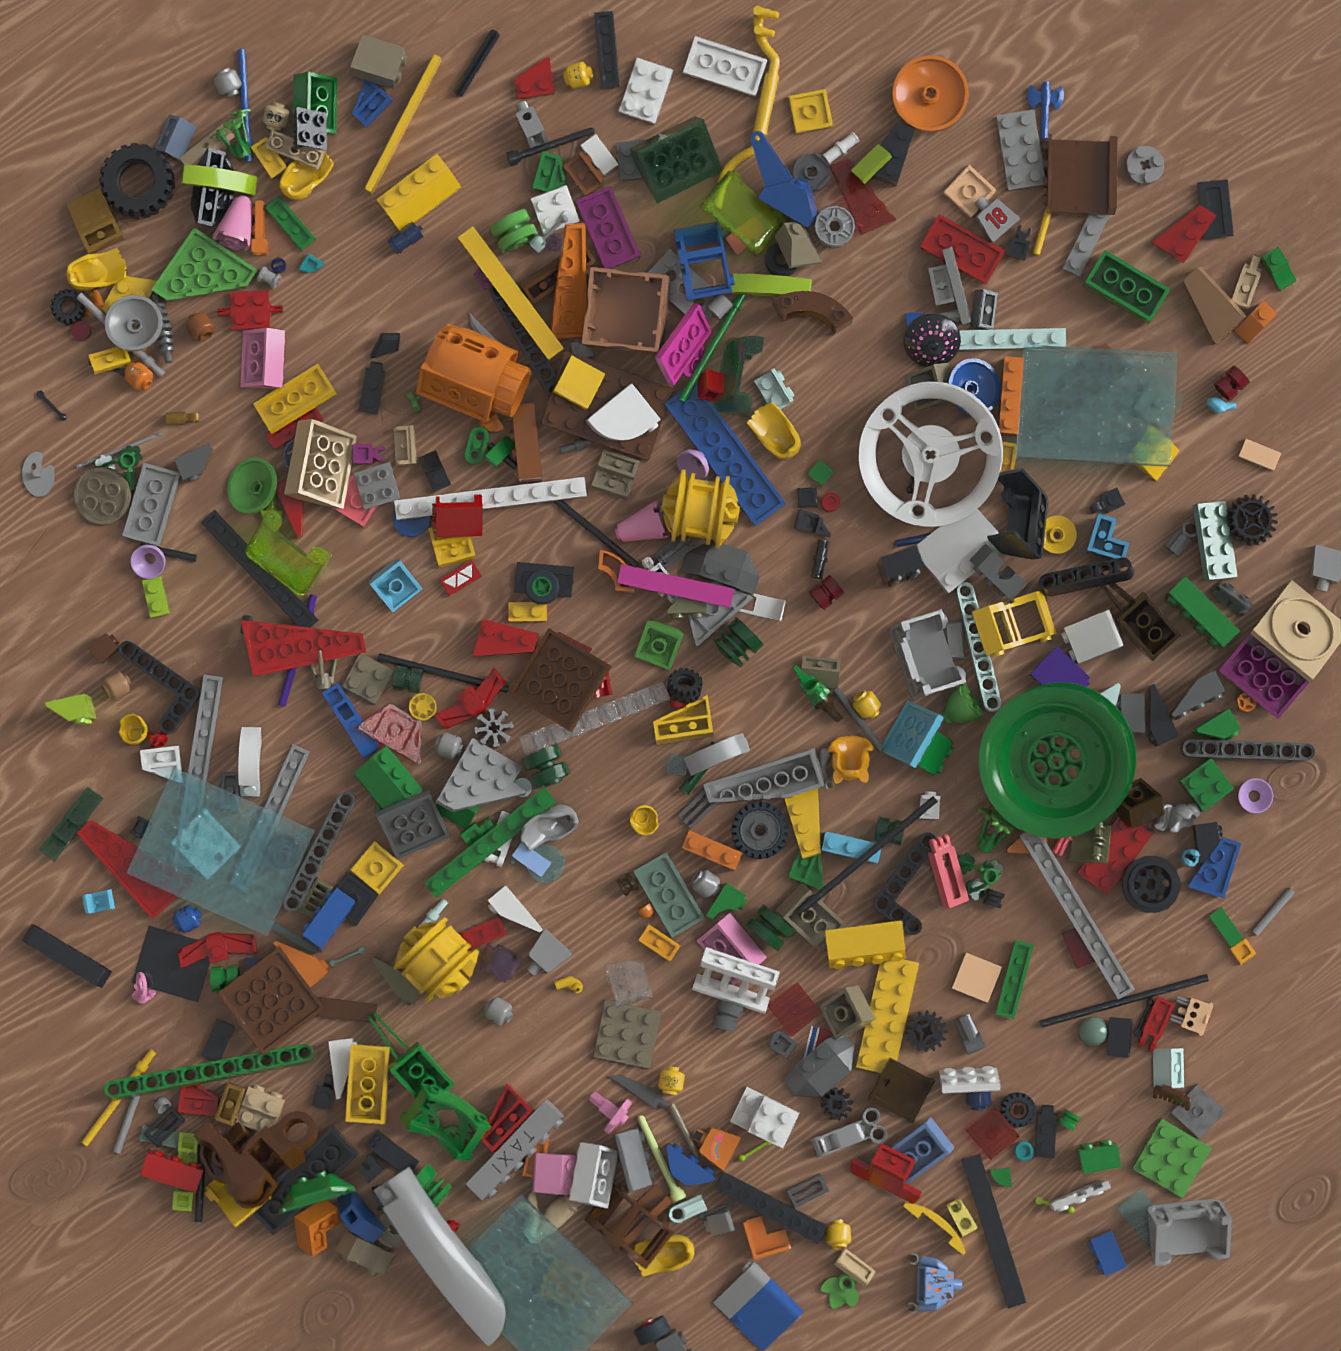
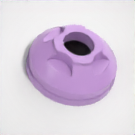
(687, 461)
(144, 568)
(1265, 793)

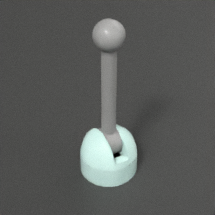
(538, 242)

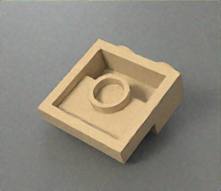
(260, 1108)

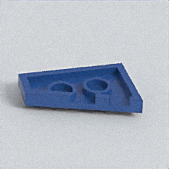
(1217, 869)

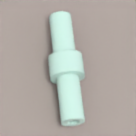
(434, 913)

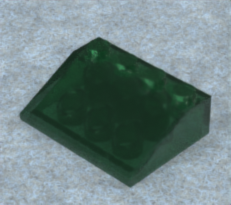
(676, 159)

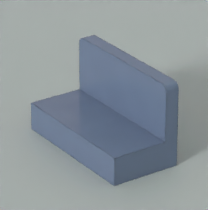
(175, 136)

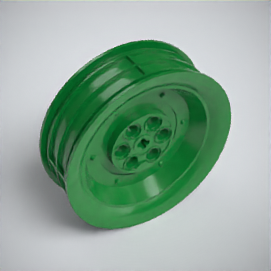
(1028, 795)

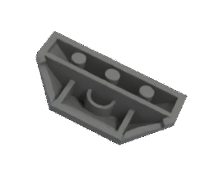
(724, 565)
(822, 1068)

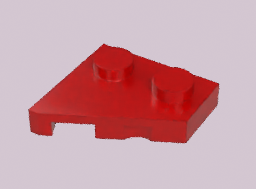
(535, 81)
(197, 1101)

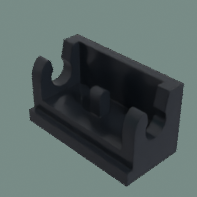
(1119, 1037)
(373, 1167)

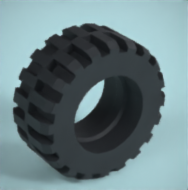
(119, 163)

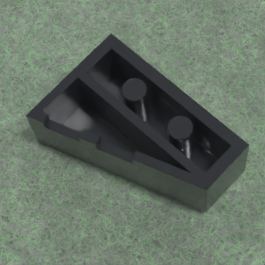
(897, 145)

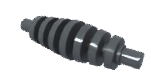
(164, 341)

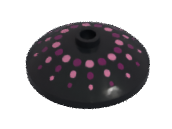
(931, 330)

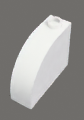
(624, 416)

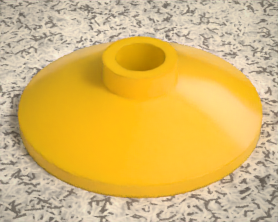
(1067, 534)

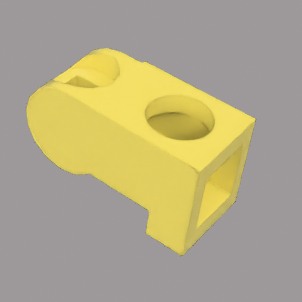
(961, 1217)

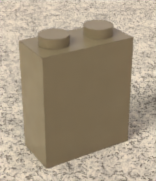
(378, 61)

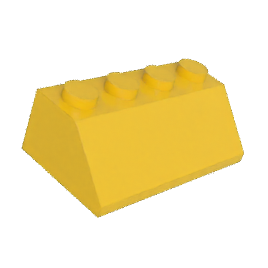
(419, 192)
(865, 944)

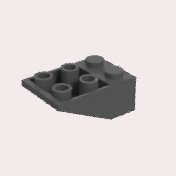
(1200, 690)

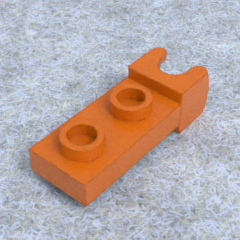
(259, 245)

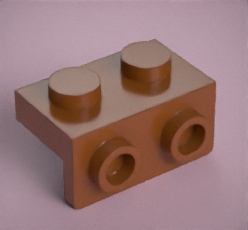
(584, 174)

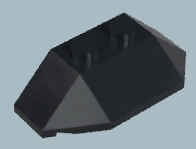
(211, 203)

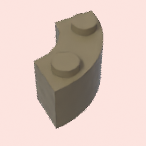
(369, 1255)

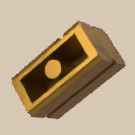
(230, 1103)

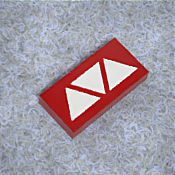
(460, 578)

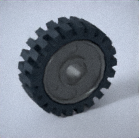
(775, 830)

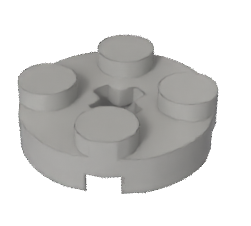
(1143, 154)

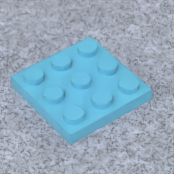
(911, 733)

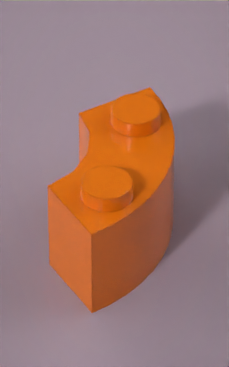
(611, 565)

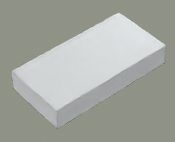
(600, 155)

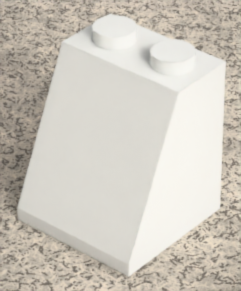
(1091, 637)

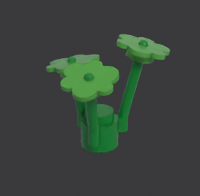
(241, 147)

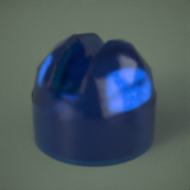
(281, 268)

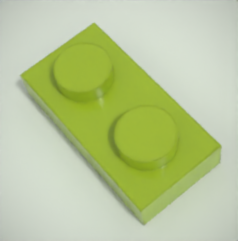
(155, 597)

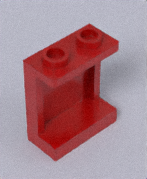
(458, 519)

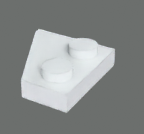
(161, 760)

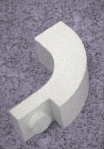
(249, 761)

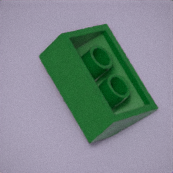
(318, 94)
(387, 779)

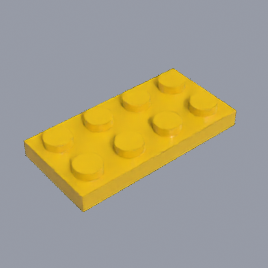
(294, 398)

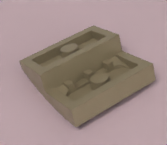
(615, 474)

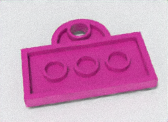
(684, 346)

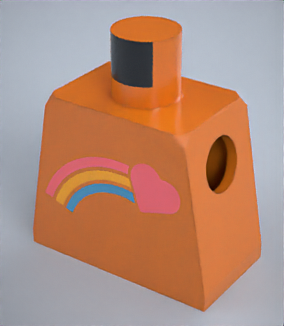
(717, 1145)

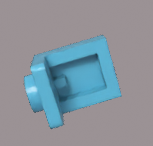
(98, 901)

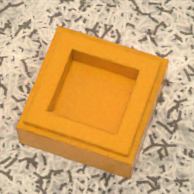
(1242, 951)

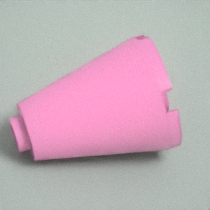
(235, 226)
(643, 525)

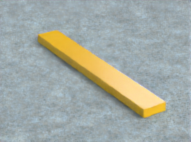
(403, 124)
(510, 293)

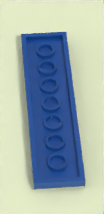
(726, 455)

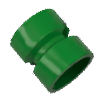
(221, 977)

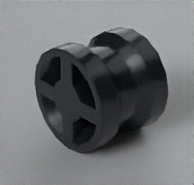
(994, 898)

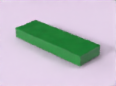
(290, 223)

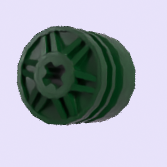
(738, 642)

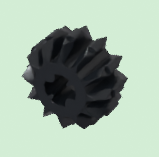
(835, 1110)

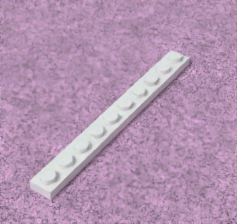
(496, 497)

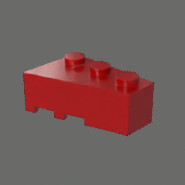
(503, 639)

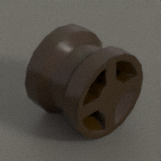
(627, 884)

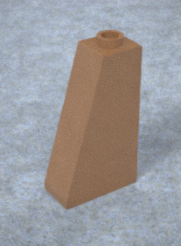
(1214, 305)

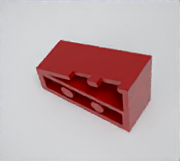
(506, 1118)
(172, 1170)

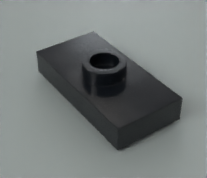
(218, 1040)

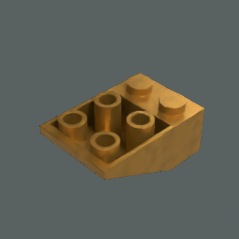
(95, 221)

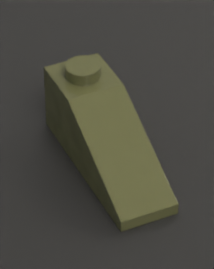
(400, 985)

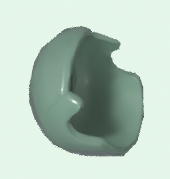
(1093, 1031)

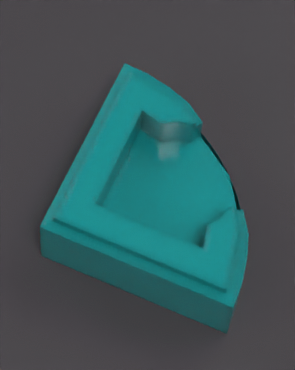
(310, 264)

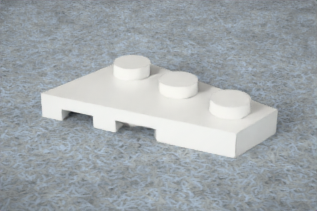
(1079, 1195)

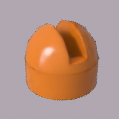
(645, 910)

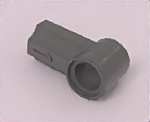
(1181, 539)
(971, 1038)

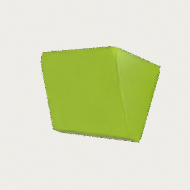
(871, 163)

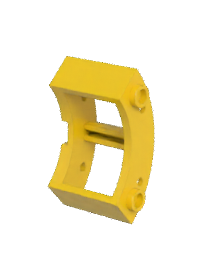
(989, 631)

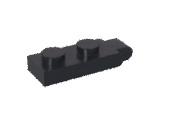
(372, 388)
(1046, 1132)

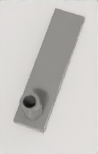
(962, 312)

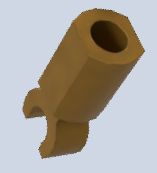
(178, 418)

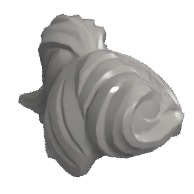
(1177, 817)

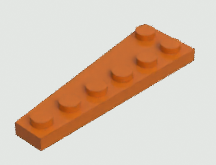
(571, 285)

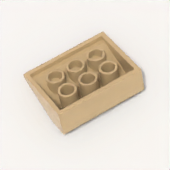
(320, 464)

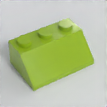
(75, 709)

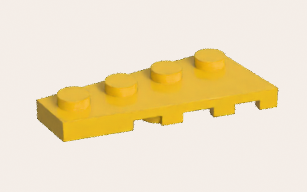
(805, 821)

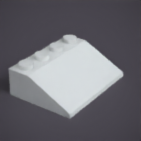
(951, 546)

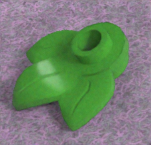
(839, 1293)

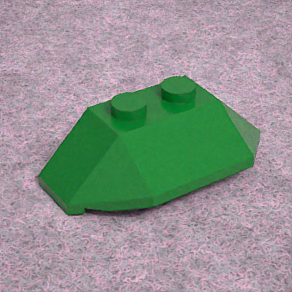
(315, 1190)

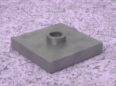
(1202, 1113)

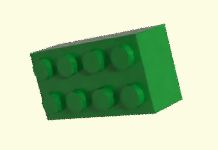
(1126, 287)
(1202, 613)

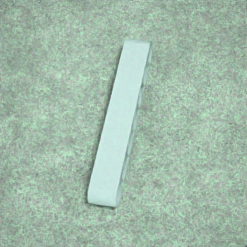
(975, 656)

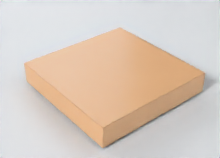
(967, 189)
(976, 977)

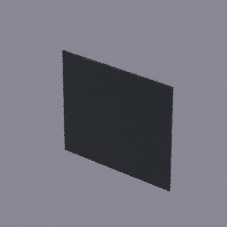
(162, 966)

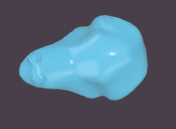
(1219, 406)

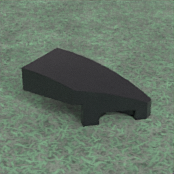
(811, 523)

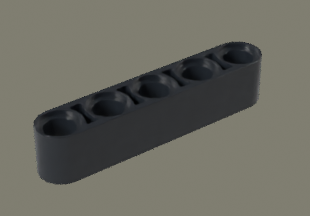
(1095, 580)
(66, 955)

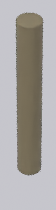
(684, 1130)

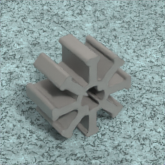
(489, 732)

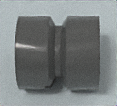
(727, 1016)

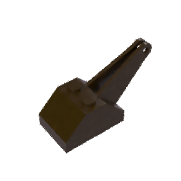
(1143, 623)

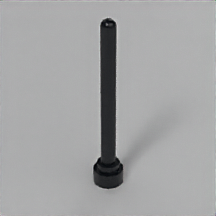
(515, 157)

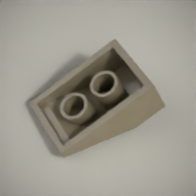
(812, 922)

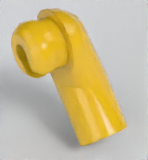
(571, 983)

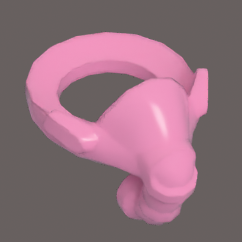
(140, 994)

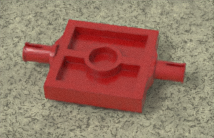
(250, 310)

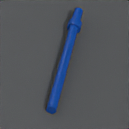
(244, 97)

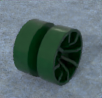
(544, 761)

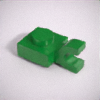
(475, 832)

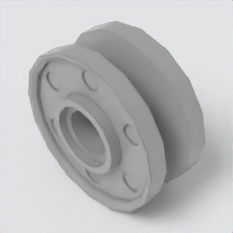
(826, 235)

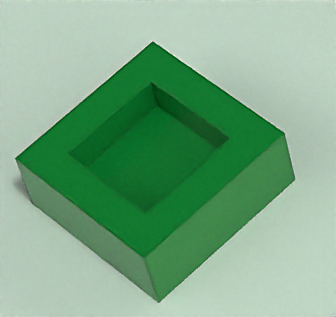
(820, 473)

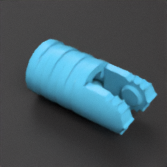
(1186, 862)

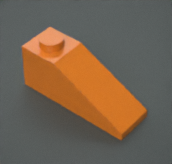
(306, 964)

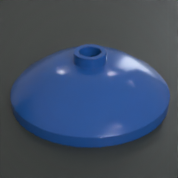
(980, 378)

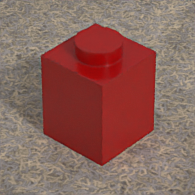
(710, 385)

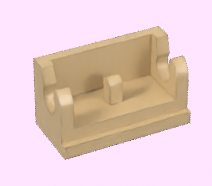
(405, 446)

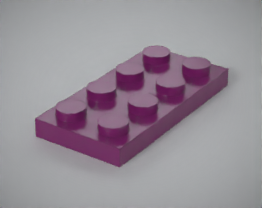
(608, 228)

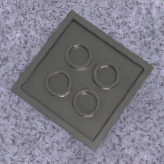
(412, 824)

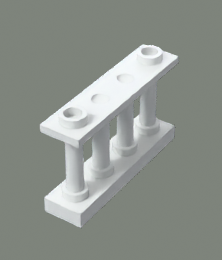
(739, 969)

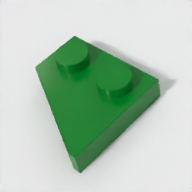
(549, 173)
(807, 870)

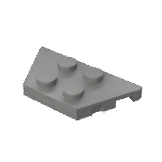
(716, 616)

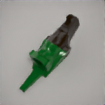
(817, 694)

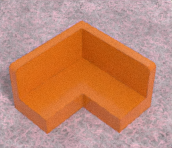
(313, 1224)
(763, 1243)

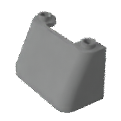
(925, 655)
(1189, 1229)

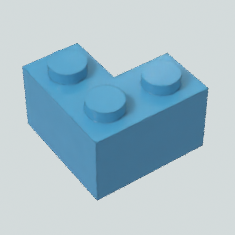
(1101, 539)

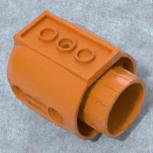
(473, 374)

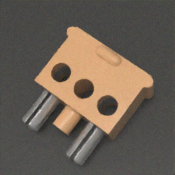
(1202, 1015)

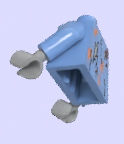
(934, 1284)

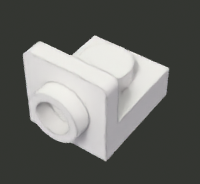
(933, 812)

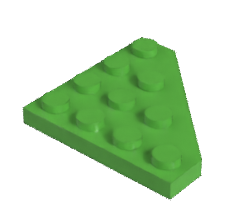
(202, 269)

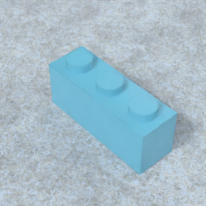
(847, 846)

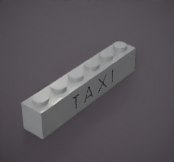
(515, 1149)

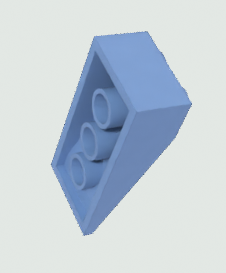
(925, 1145)

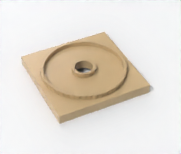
(1280, 632)

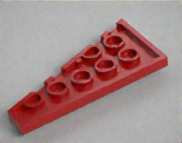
(117, 856)

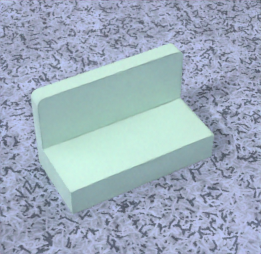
(1168, 1067)

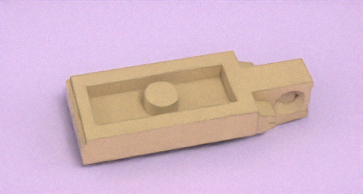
(1247, 284)

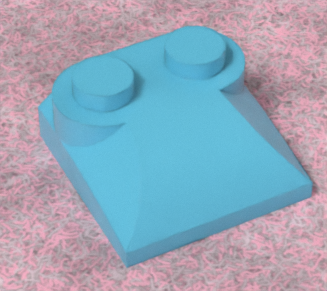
(395, 584)

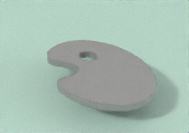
(39, 480)

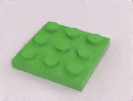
(1171, 1158)

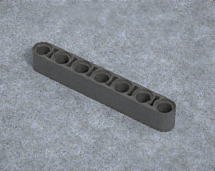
(1276, 750)
(326, 844)

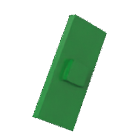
(500, 451)
(1226, 927)

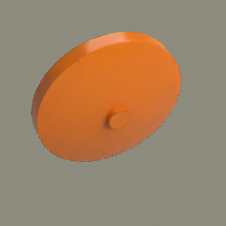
(930, 93)

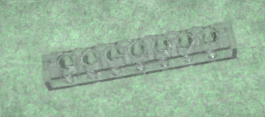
(596, 718)

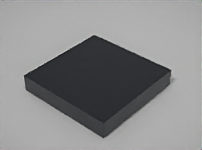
(360, 893)

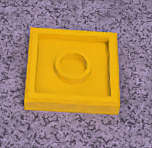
(810, 111)
(377, 867)

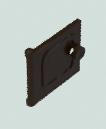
(904, 1092)

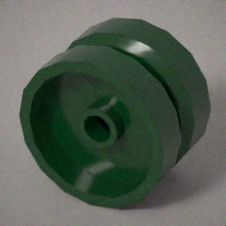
(770, 927)

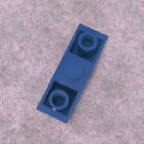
(687, 1168)
(359, 1217)

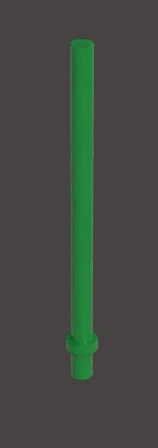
(712, 347)

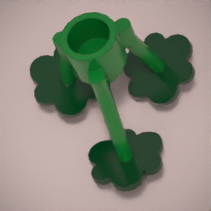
(128, 459)
(988, 874)

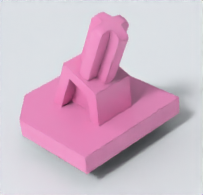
(609, 1109)

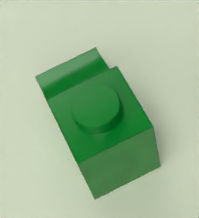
(1278, 268)
(727, 899)

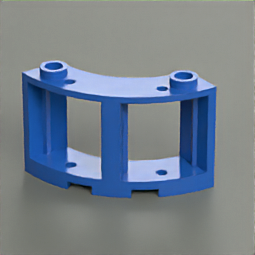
(696, 236)

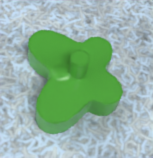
(413, 401)

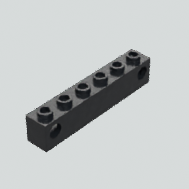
(770, 1207)

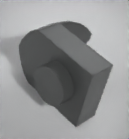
(782, 1044)

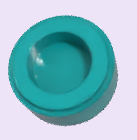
(1024, 1151)

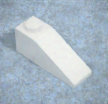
(509, 906)
(340, 1063)

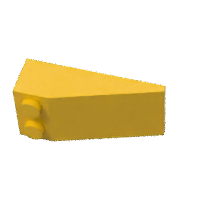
(367, 1084)

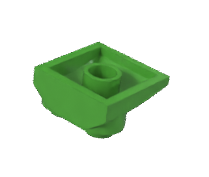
(659, 644)

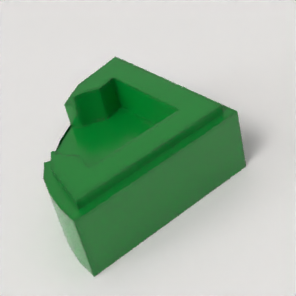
(1002, 1176)

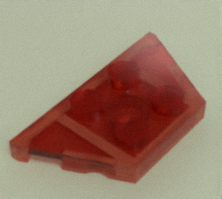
(396, 730)

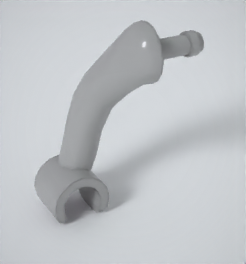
(824, 756)

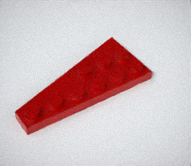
(286, 646)

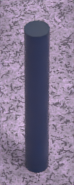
(911, 540)

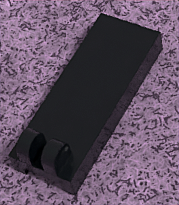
(391, 1152)

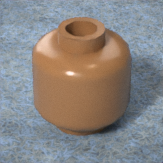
(116, 685)

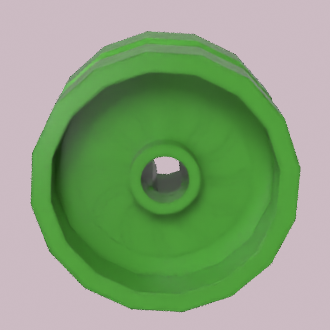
(513, 231)

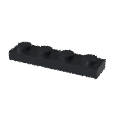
(607, 49)

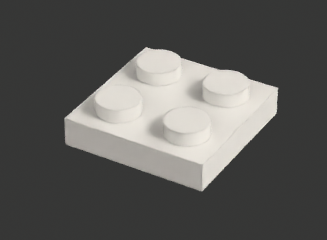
(553, 205)

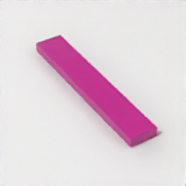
(675, 586)

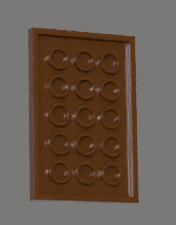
(571, 418)

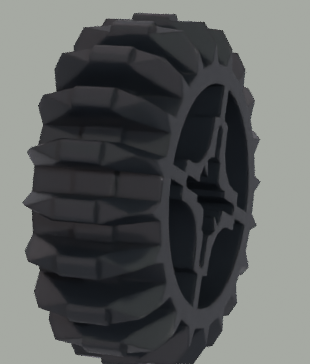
(1258, 525)

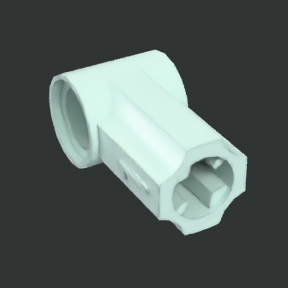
(689, 1208)

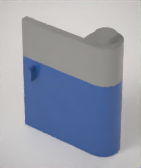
(758, 1306)

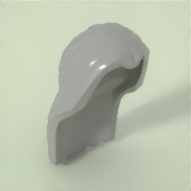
(549, 826)

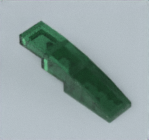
(71, 824)

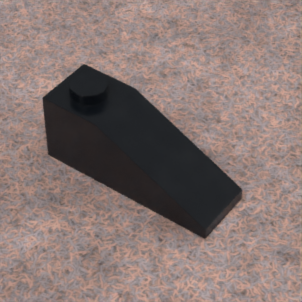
(1159, 720)

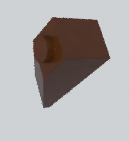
(240, 1134)

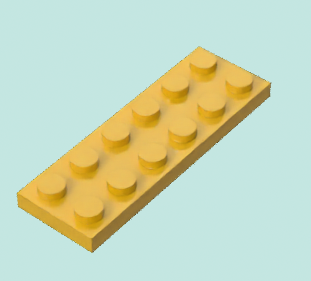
(890, 1007)

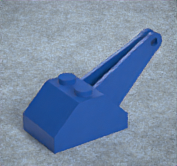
(782, 190)

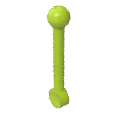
(741, 1158)
(1039, 1200)

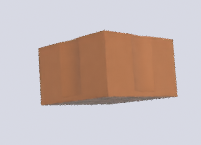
(626, 310)

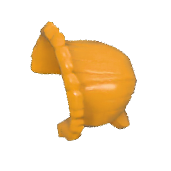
(850, 758)

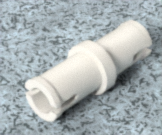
(841, 147)

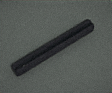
(476, 63)

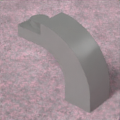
(716, 754)

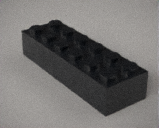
(329, 1154)

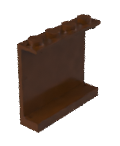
(1080, 176)

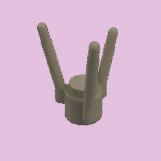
(322, 679)

